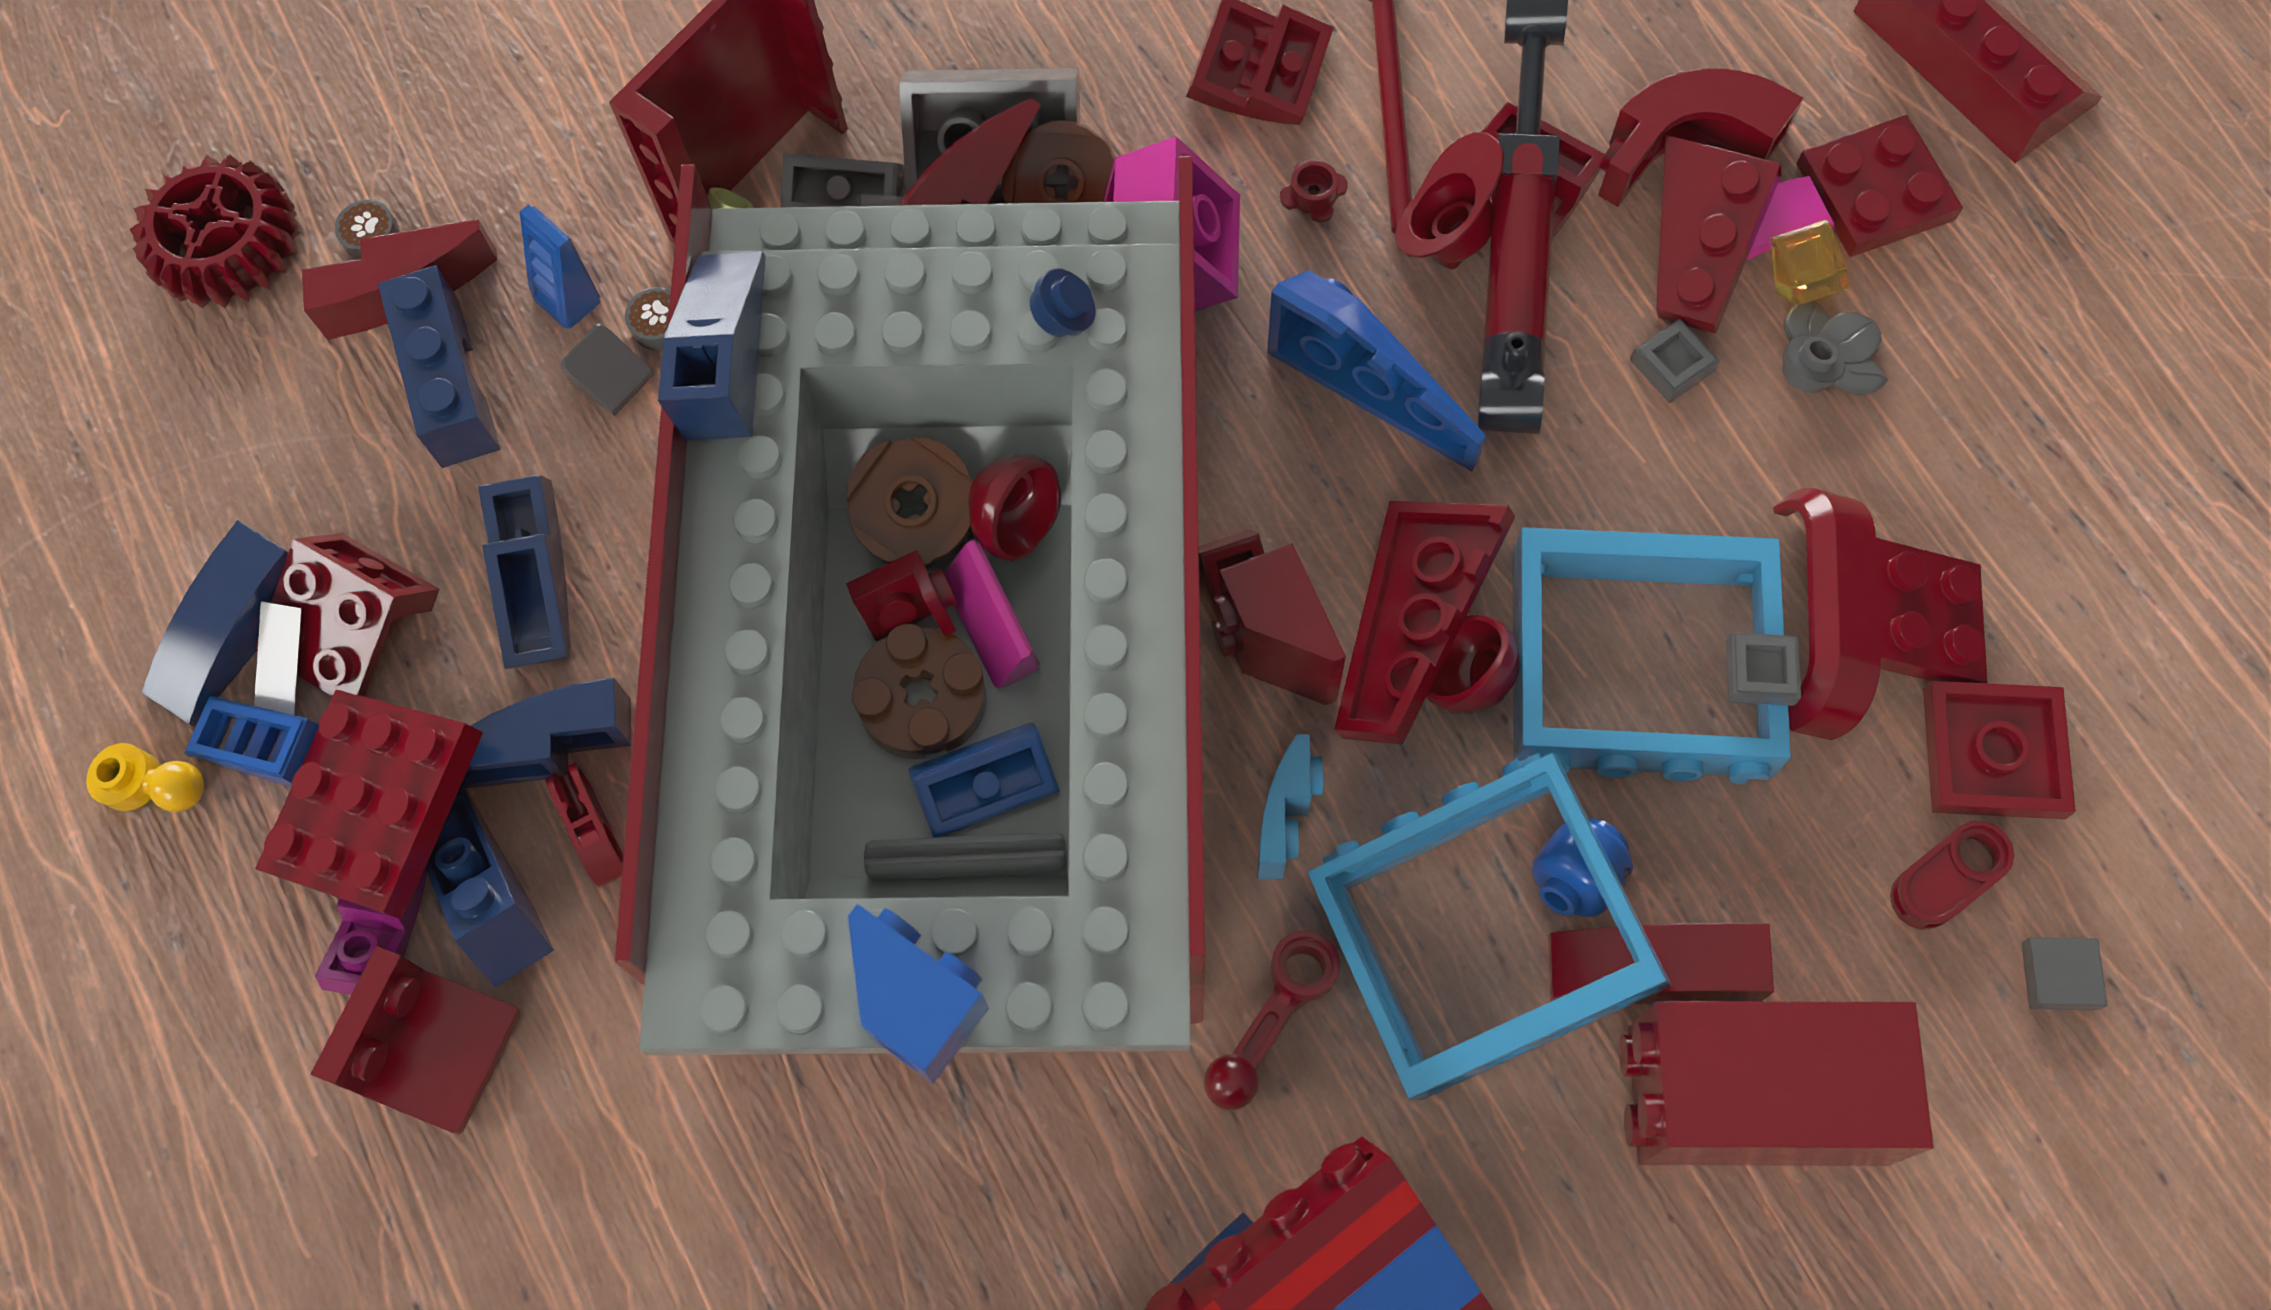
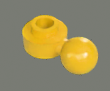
(140, 778)

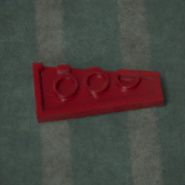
(1415, 604)

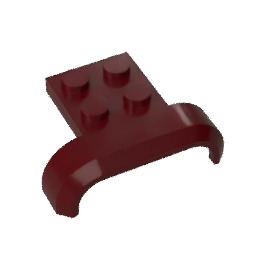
(1877, 610)

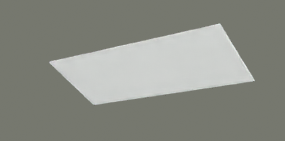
(277, 657)

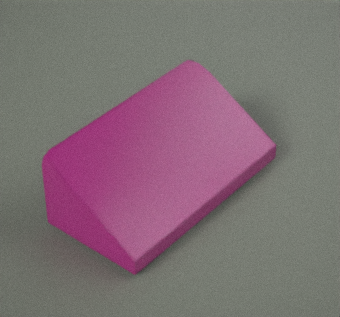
(990, 617)

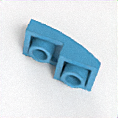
(1289, 795)

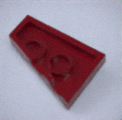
(1708, 227)

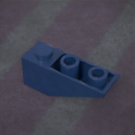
(714, 348)
(483, 896)

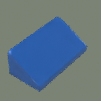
(983, 779)

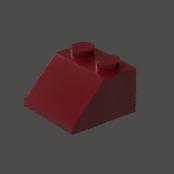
(1278, 626)

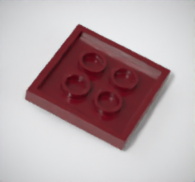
(369, 802)

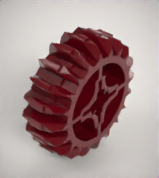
(224, 247)

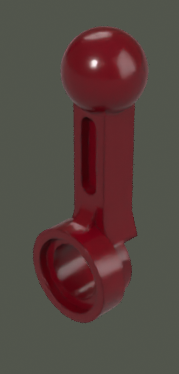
(1233, 1078)

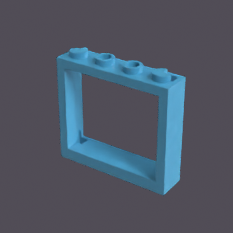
(1651, 559)
(1414, 835)

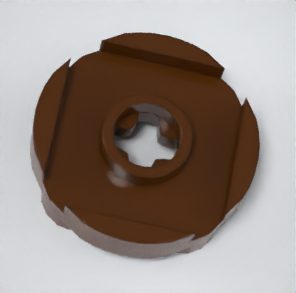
(1056, 144)
(907, 466)
(928, 727)

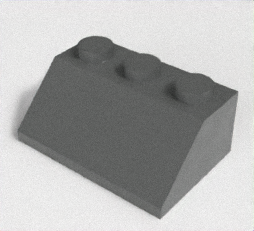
(950, 103)

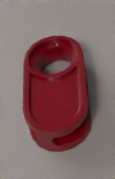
(586, 825)
(1941, 882)

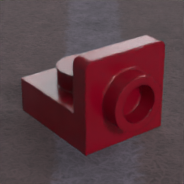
(903, 595)

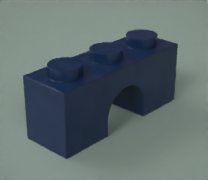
(430, 350)

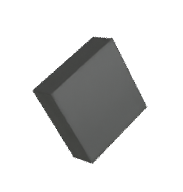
(1674, 360)
(1763, 669)
(2064, 973)

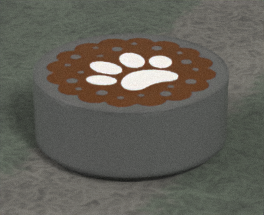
(363, 220)
(648, 317)

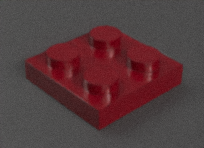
(1880, 185)
(1998, 750)

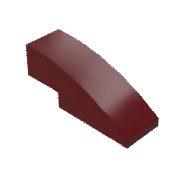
(975, 162)
(346, 295)
(1698, 958)

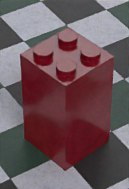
(1776, 1084)

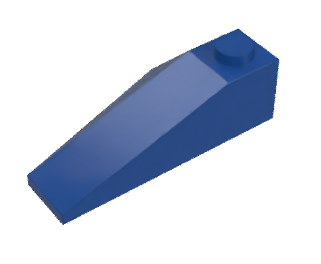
(1347, 349)

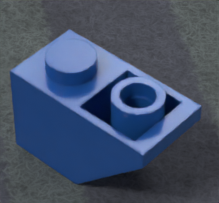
(908, 998)

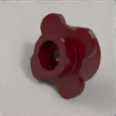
(1314, 176)

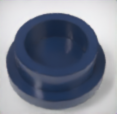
(1062, 303)

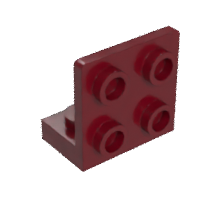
(345, 607)
(416, 1042)

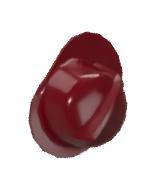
(1453, 206)

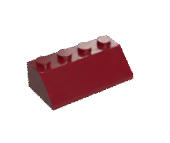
(1985, 67)

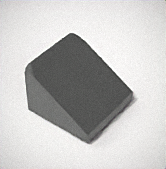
(606, 369)

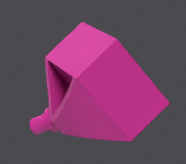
(1154, 176)

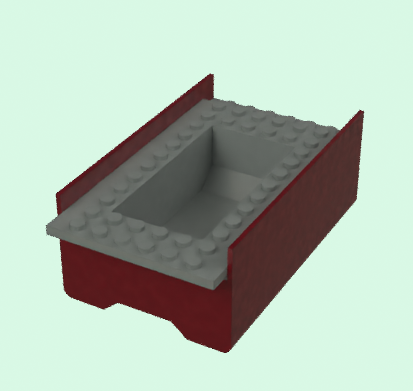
(745, 726)

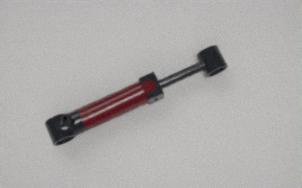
(1522, 236)

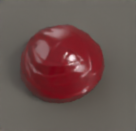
(1014, 505)
(1477, 667)

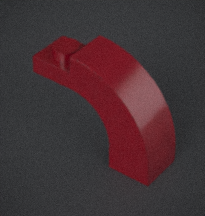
(1700, 106)

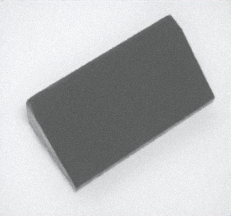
(836, 181)

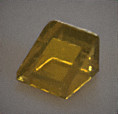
(1808, 264)

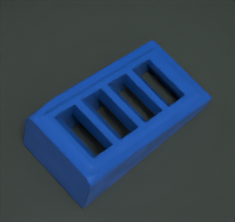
(555, 270)
(286, 757)

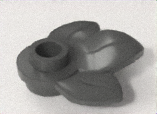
(1831, 350)

